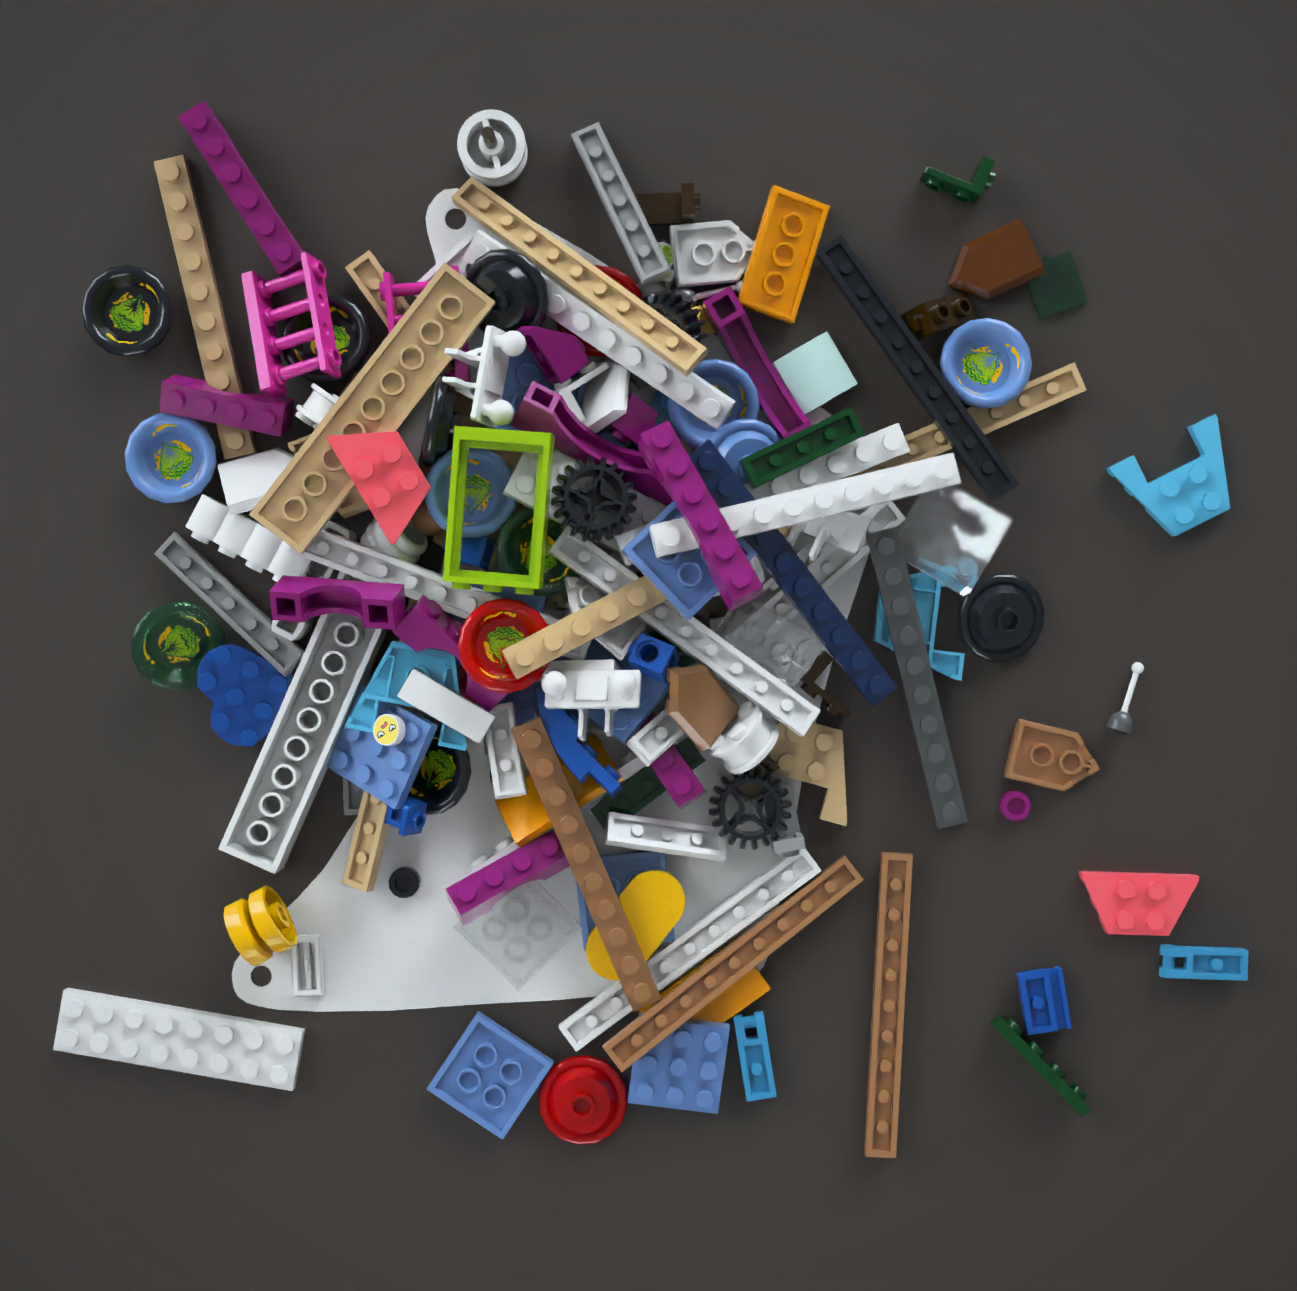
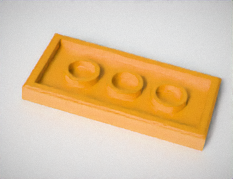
(782, 254)
(526, 813)
(729, 1002)

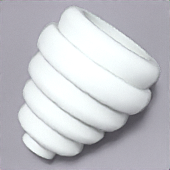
(408, 547)

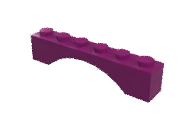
(242, 188)
(746, 351)
(548, 413)
(719, 547)

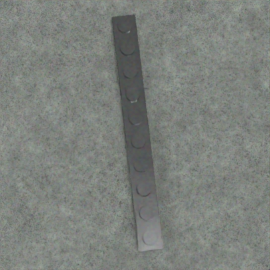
(916, 677)

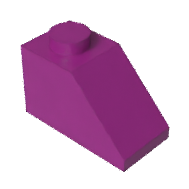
(555, 352)

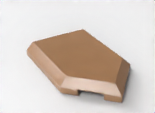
(699, 704)
(1048, 756)

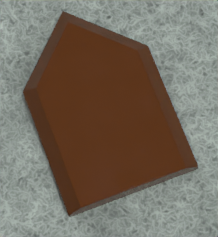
(997, 262)

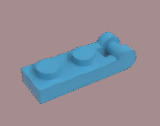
(1204, 962)
(755, 1057)

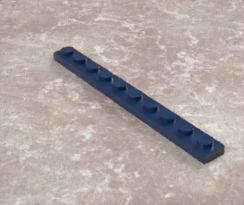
(797, 582)

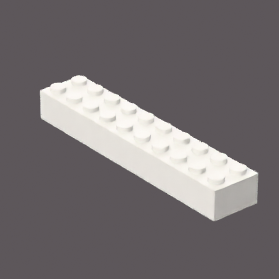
(302, 740)

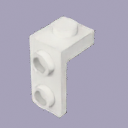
(586, 373)

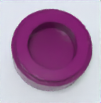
(1014, 805)

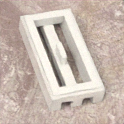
(319, 966)

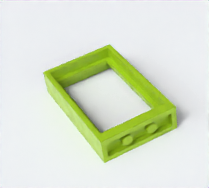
(504, 440)

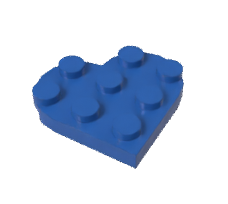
(244, 693)

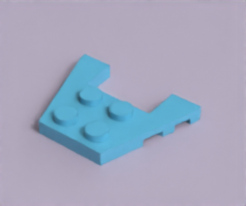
(1186, 493)
(927, 597)
(390, 678)

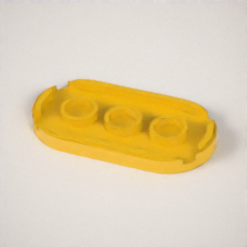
(652, 906)

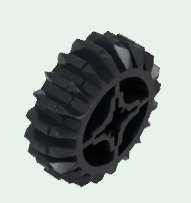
(680, 309)
(582, 498)
(740, 817)

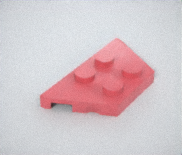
(383, 476)
(1138, 901)

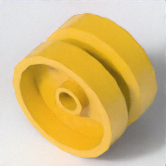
(260, 925)

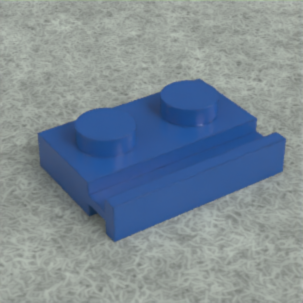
(1043, 1000)

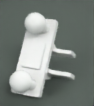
(492, 364)
(842, 531)
(592, 690)

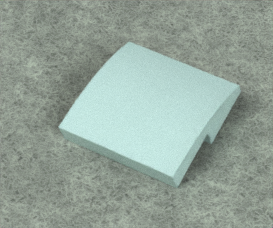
(815, 373)

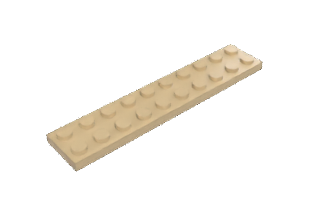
(374, 402)

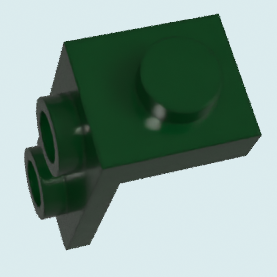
(961, 190)

